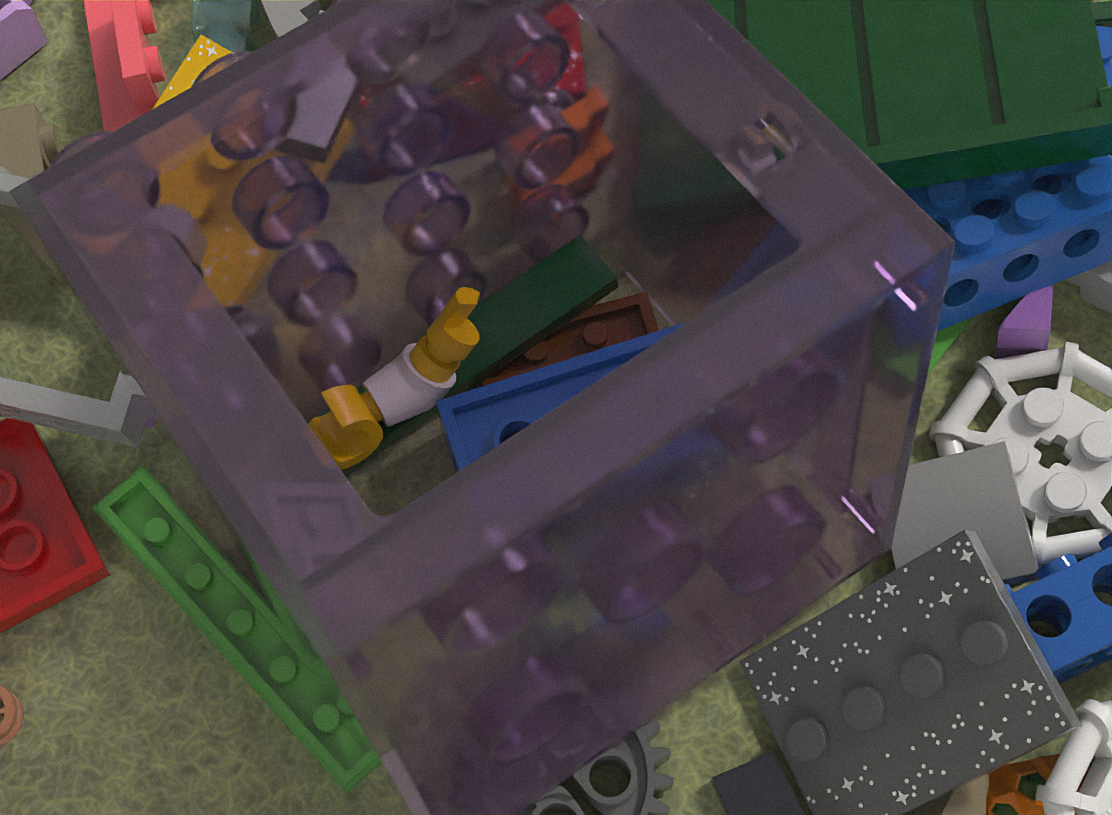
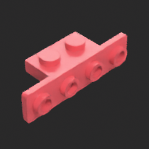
(123, 58)

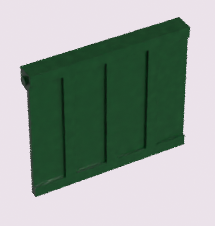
(943, 82)

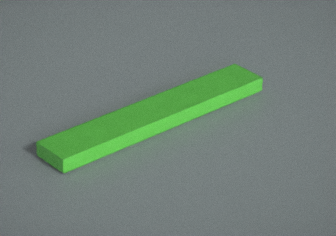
(233, 619)

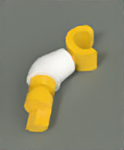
(399, 389)

